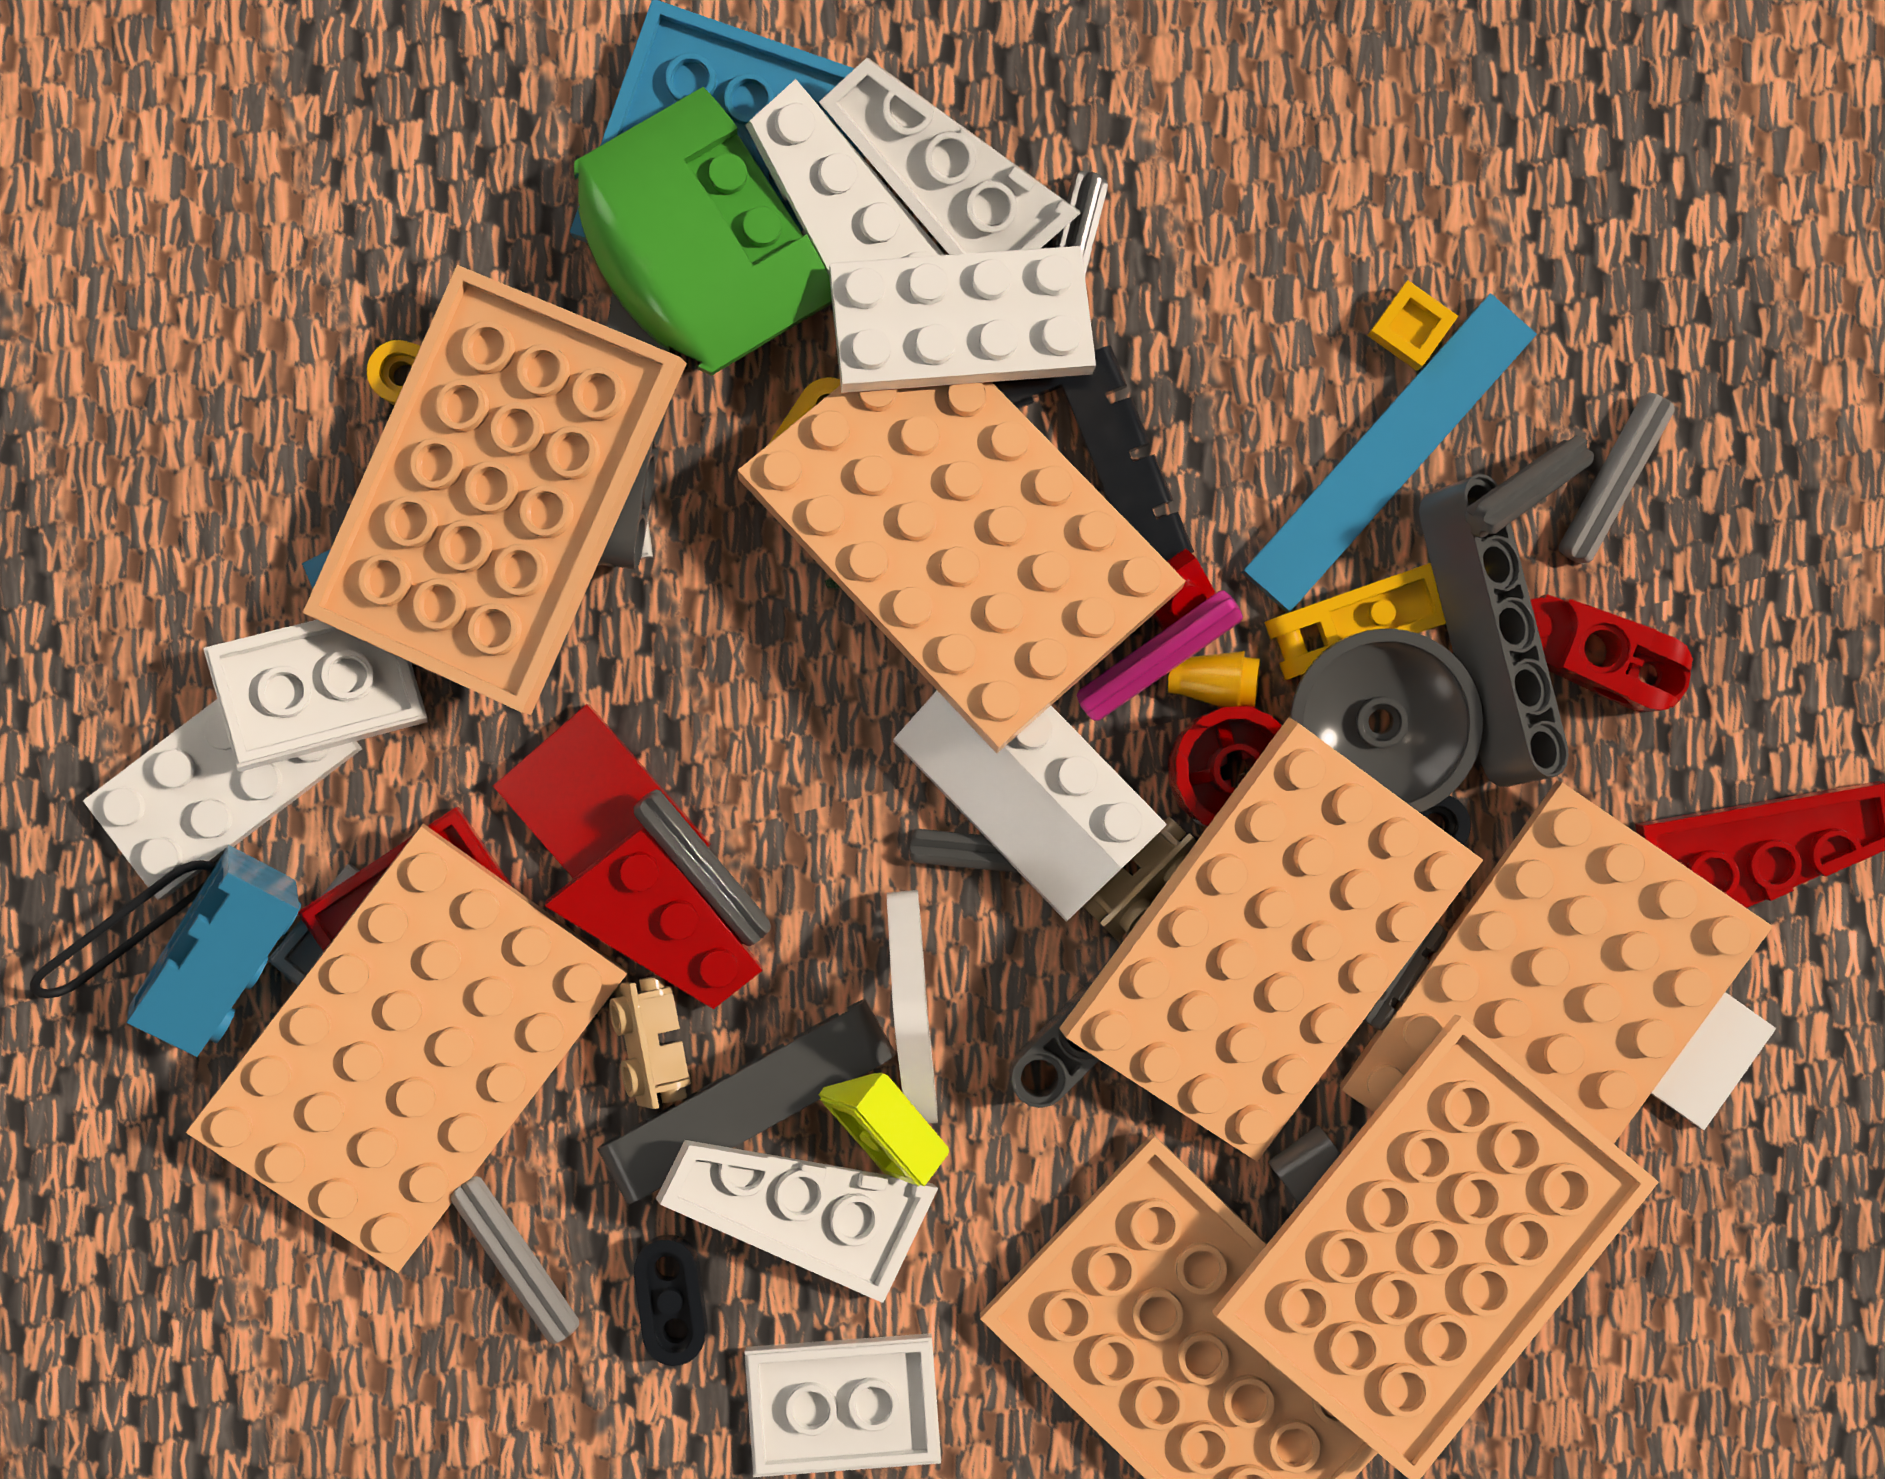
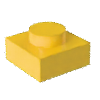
(1412, 325)

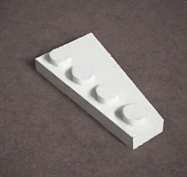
(941, 170)
(831, 185)
(811, 1213)

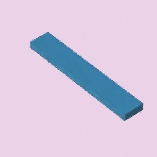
(1389, 453)

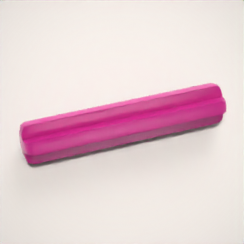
(1159, 655)

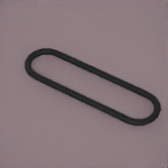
(108, 923)

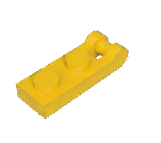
(1397, 602)

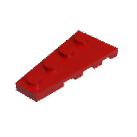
(1776, 843)

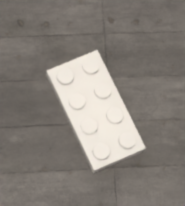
(961, 319)
(192, 802)

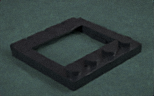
(1110, 436)

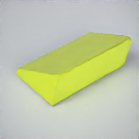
(887, 1127)

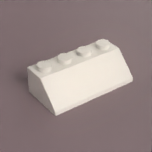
(1038, 800)

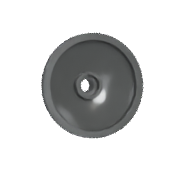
(1429, 704)

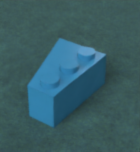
(215, 952)

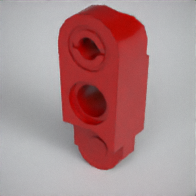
(1629, 645)

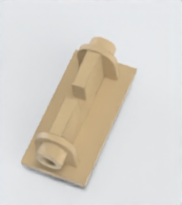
(1129, 896)
(649, 1066)

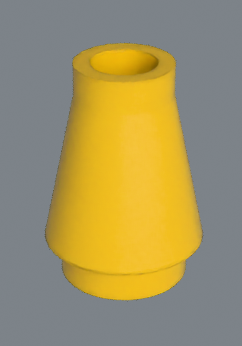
(1217, 679)

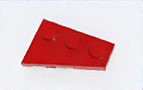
(658, 919)

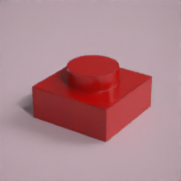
(1194, 592)

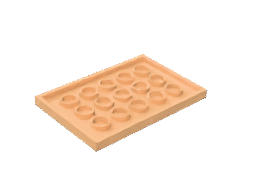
(494, 488)
(964, 543)
(1271, 941)
(1577, 962)
(408, 1049)
(1435, 1248)
(1130, 1340)

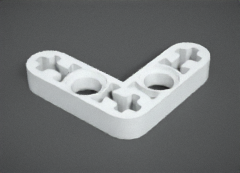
(911, 1002)

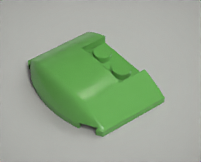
(697, 236)

